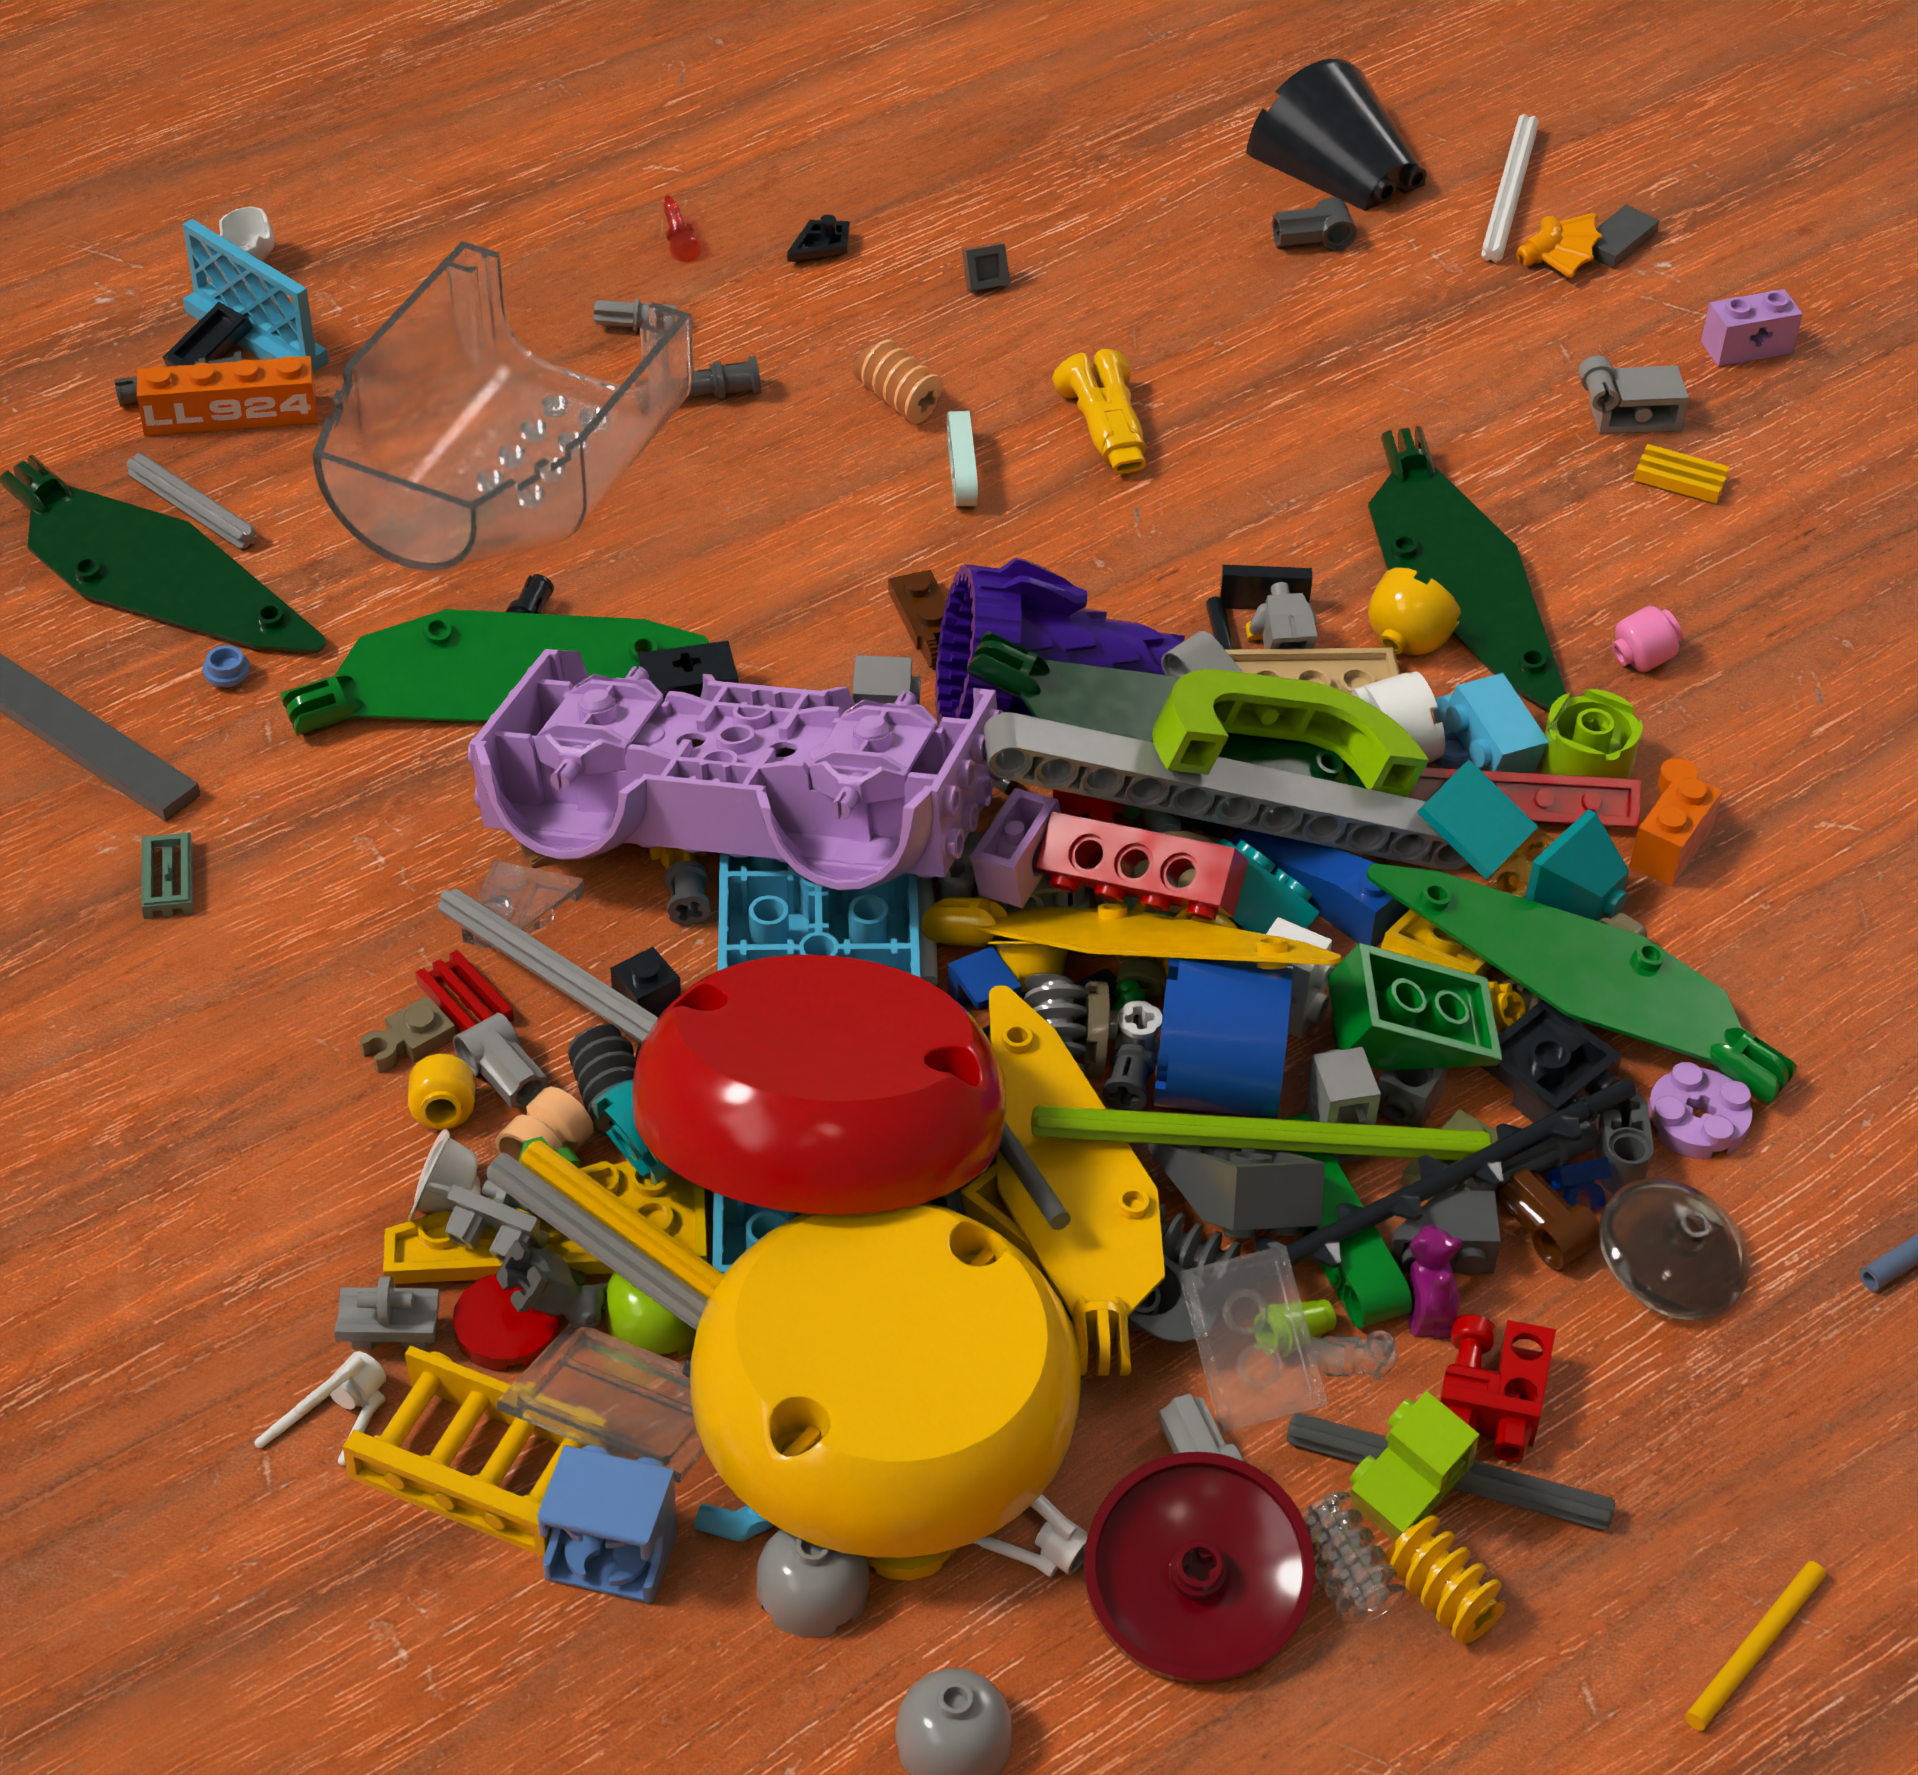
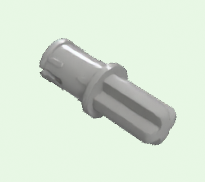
(622, 313)

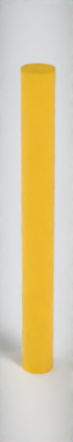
(1754, 1646)

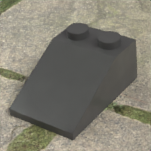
(1246, 1187)

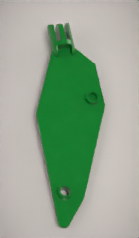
(466, 664)
(1593, 973)

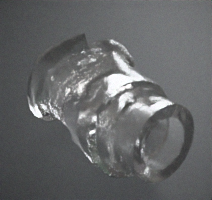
(1355, 1355)

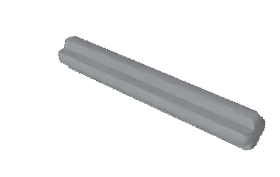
(191, 501)

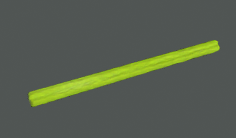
(1255, 1133)

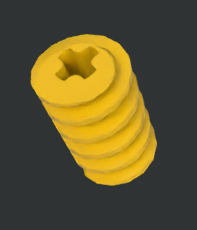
(1445, 1582)

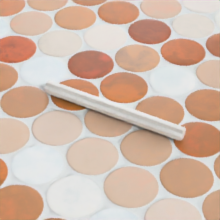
(1510, 188)

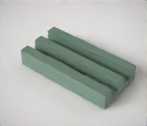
(168, 900)

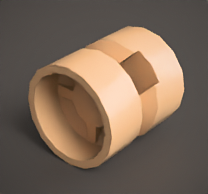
(554, 1117)

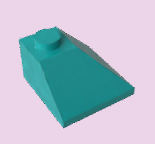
(1581, 872)

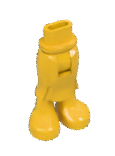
(1107, 409)

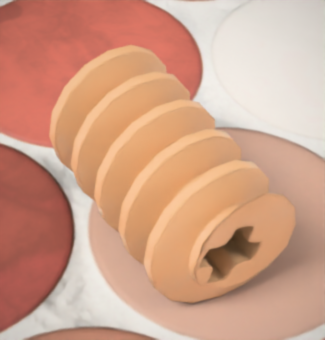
(898, 380)

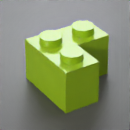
(1420, 1466)

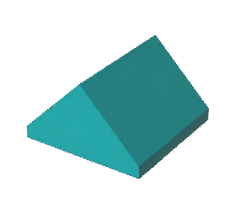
(1477, 819)

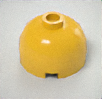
(1412, 614)

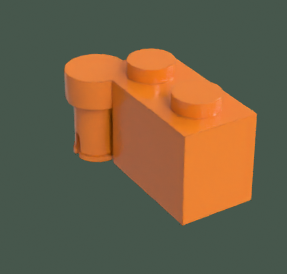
(1676, 822)

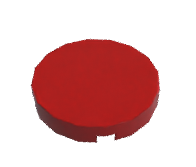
(495, 1332)

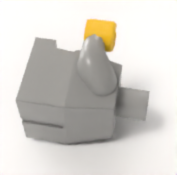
(1283, 621)

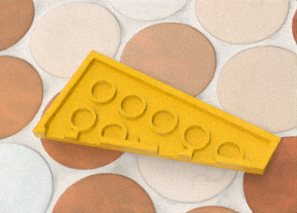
(424, 1253)

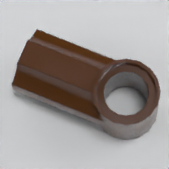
(1557, 1229)

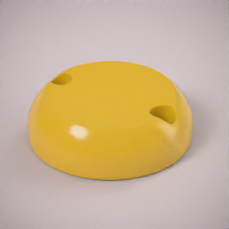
(885, 1380)

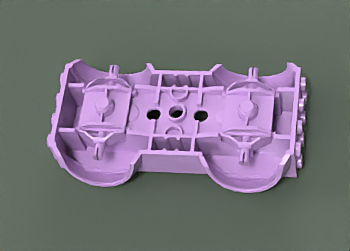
(736, 772)

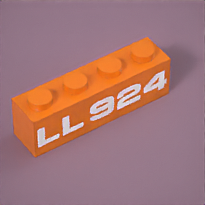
(226, 395)

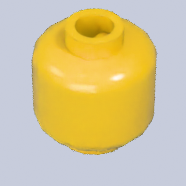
(441, 1091)

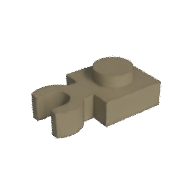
(412, 1031)

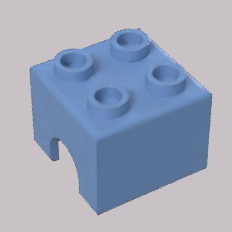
(609, 1522)

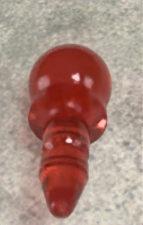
(683, 243)

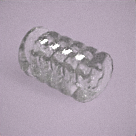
(1348, 1562)

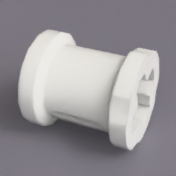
(1145, 1032)

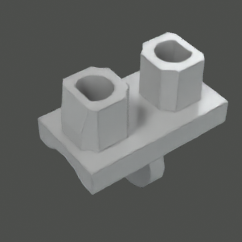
(475, 1212)
(387, 1315)

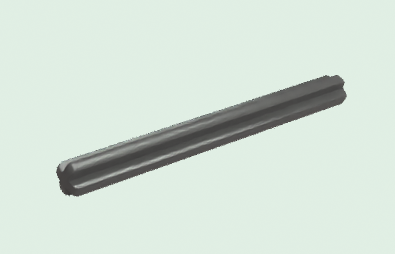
(1480, 1479)

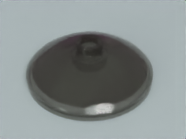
(1674, 1248)

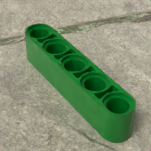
(1368, 1277)

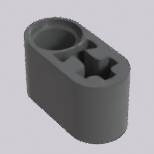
(1625, 1141)

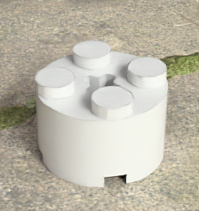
(1408, 703)

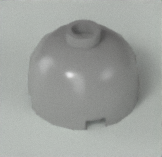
(810, 1586)
(953, 1725)

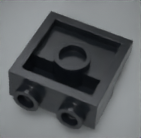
(1552, 1062)

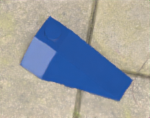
(1337, 884)

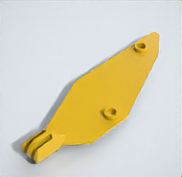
(1113, 931)
(1113, 1243)

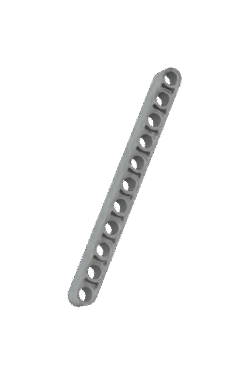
(1231, 795)

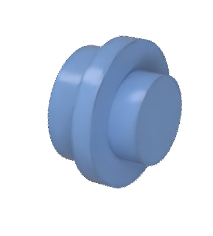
(226, 666)

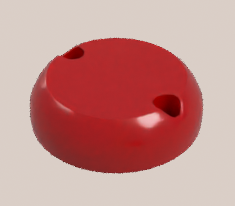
(819, 1087)

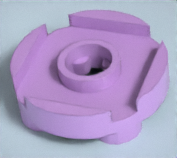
(1697, 1087)

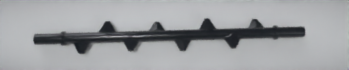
(1439, 1177)

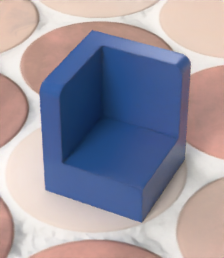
(976, 975)

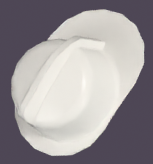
(445, 1165)

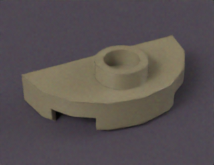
(1101, 1027)

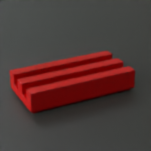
(446, 971)

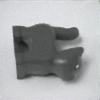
(550, 1286)

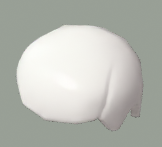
(249, 230)

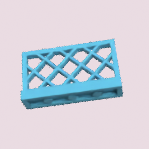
(270, 333)

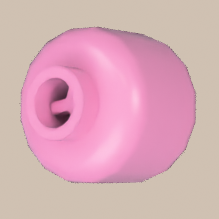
(1647, 638)

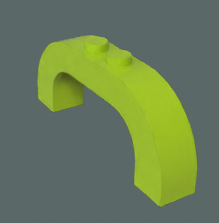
(1218, 701)

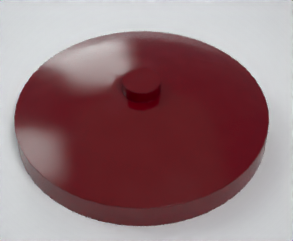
(1199, 1568)

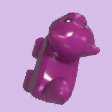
(1433, 1283)

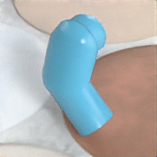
(730, 1524)

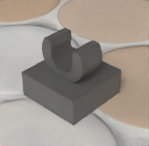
(986, 266)

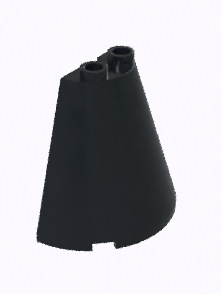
(1335, 136)

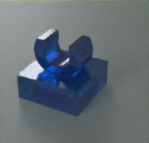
(1581, 1178)

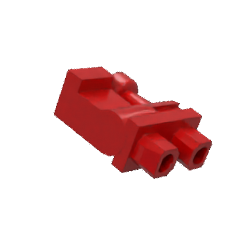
(1504, 1402)

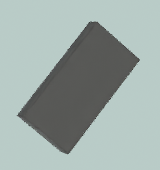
(1623, 235)

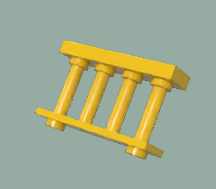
(429, 1480)

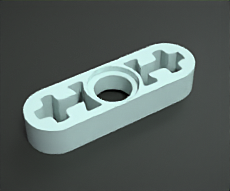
(962, 458)

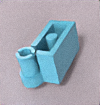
(1493, 725)

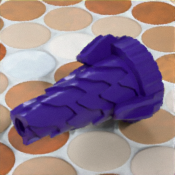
(1039, 614)

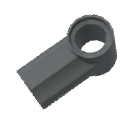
(1325, 224)

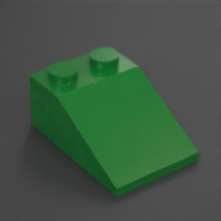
(1412, 1012)

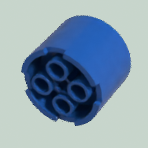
(1223, 1037)

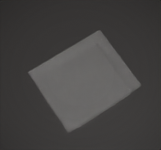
(609, 1398)

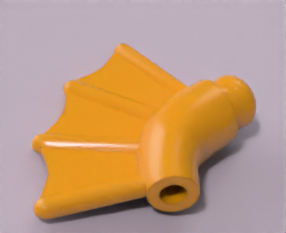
(1561, 243)

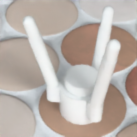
(350, 1386)
(1059, 1539)

